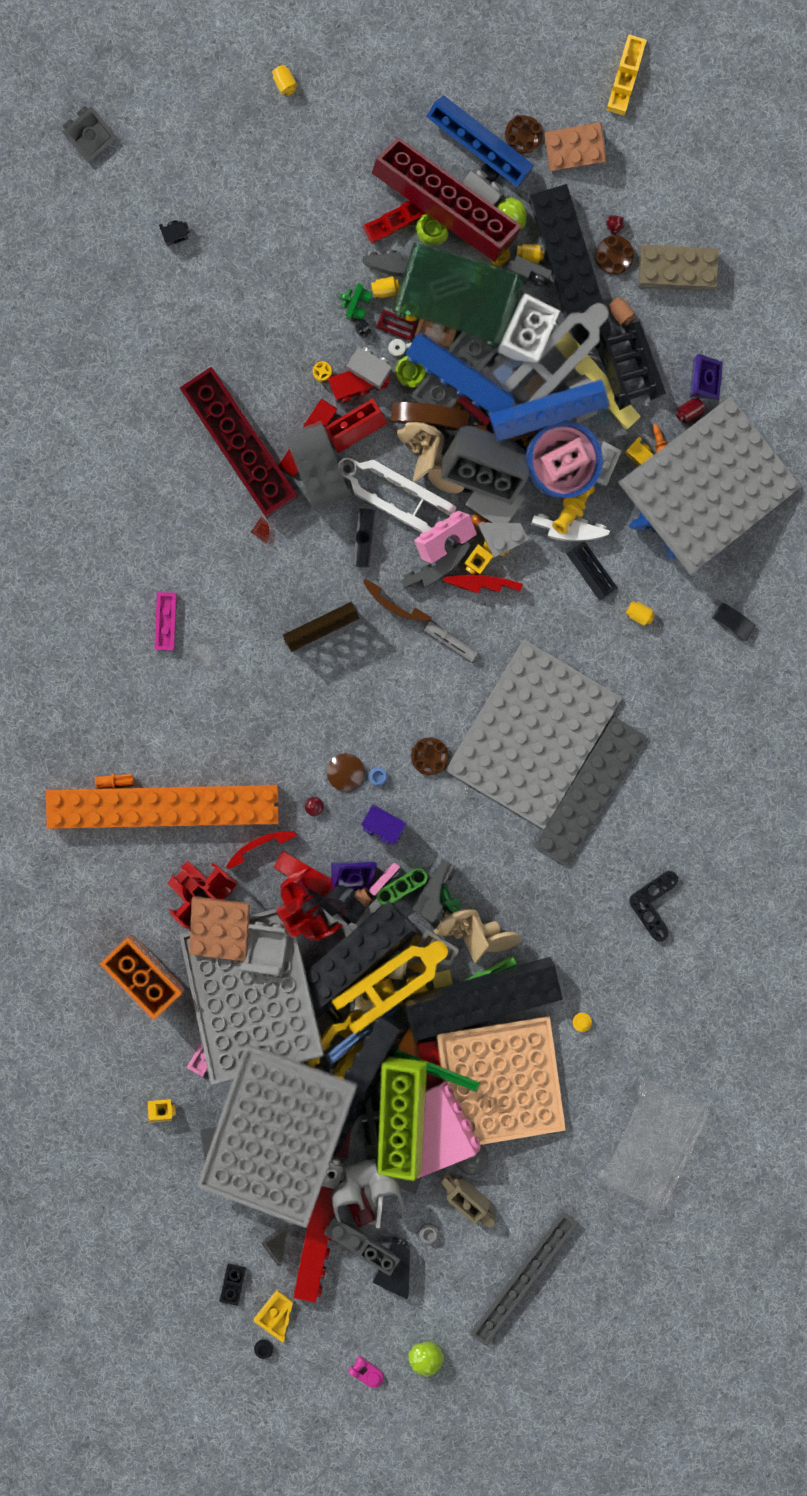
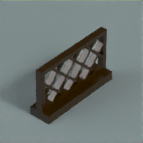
(321, 626)

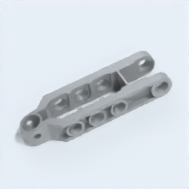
(591, 320)

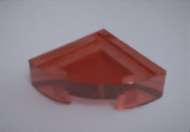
(261, 530)

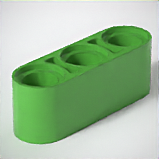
(408, 878)

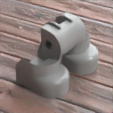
(360, 1176)

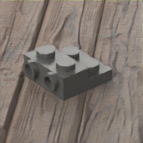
(88, 133)
(527, 269)

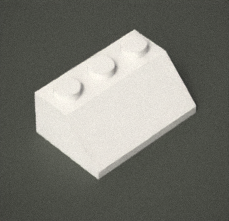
(528, 330)

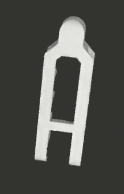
(402, 483)

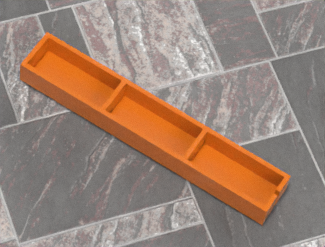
(162, 806)

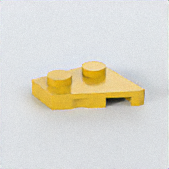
(275, 1315)

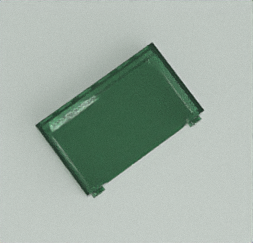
(458, 293)

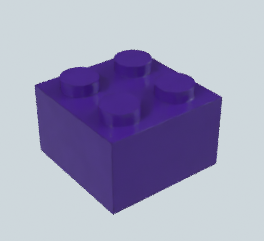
(383, 824)

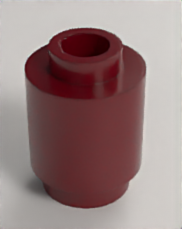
(690, 410)

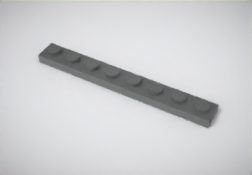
(523, 1278)

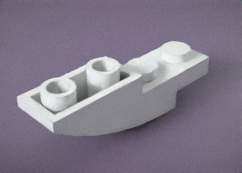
(577, 531)

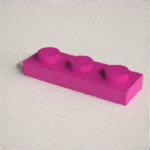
(165, 621)

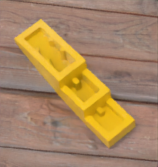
(626, 75)

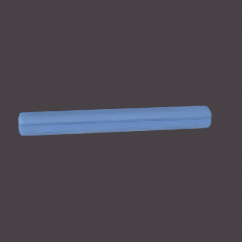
(356, 1037)

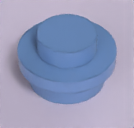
(378, 776)

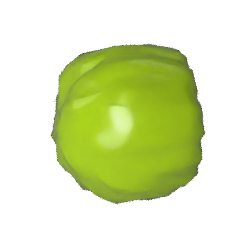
(514, 209)
(431, 231)
(409, 373)
(426, 1358)

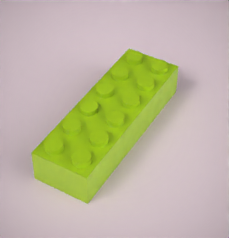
(402, 1118)

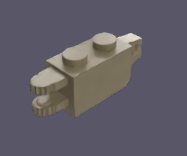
(468, 1200)

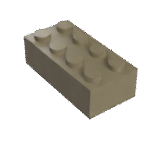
(678, 267)

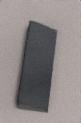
(589, 572)

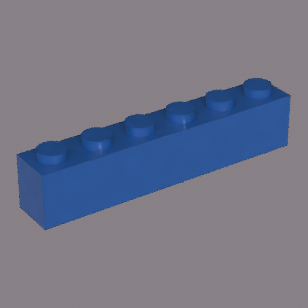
(480, 141)
(458, 374)
(549, 410)

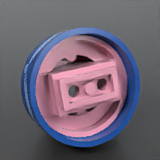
(557, 444)

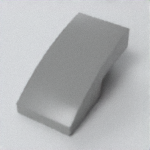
(343, 931)

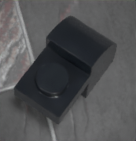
(342, 899)

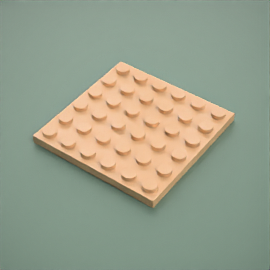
(516, 1078)

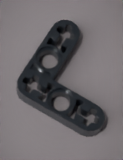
(647, 899)

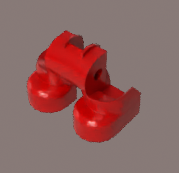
(216, 885)
(293, 916)

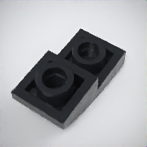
(734, 621)
(232, 1284)

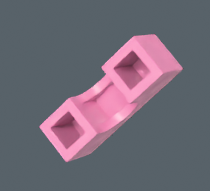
(432, 542)

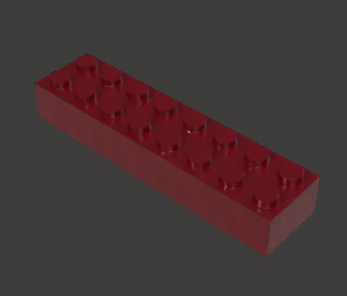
(446, 199)
(238, 442)

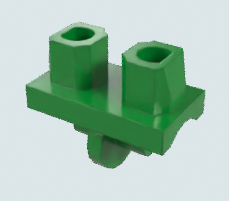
(359, 294)

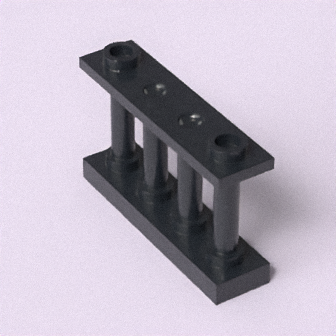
(645, 362)

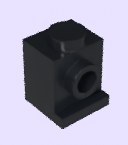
(174, 232)

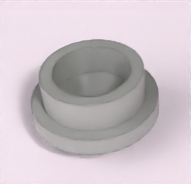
(428, 1233)

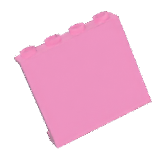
(446, 1131)

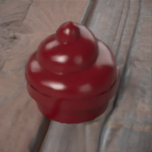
(615, 224)
(314, 806)

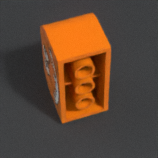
(142, 976)

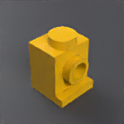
(639, 452)
(481, 554)
(154, 1106)

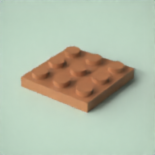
(219, 928)

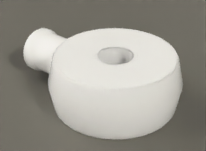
(400, 352)

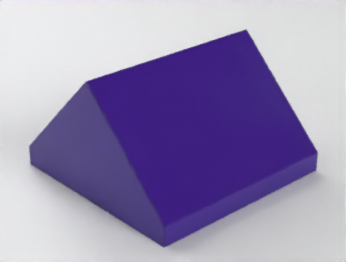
(706, 377)
(353, 874)

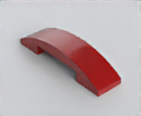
(238, 857)
(313, 879)

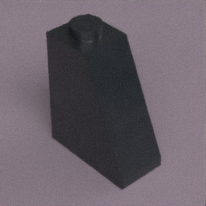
(399, 1279)

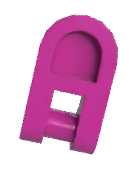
(372, 1377)

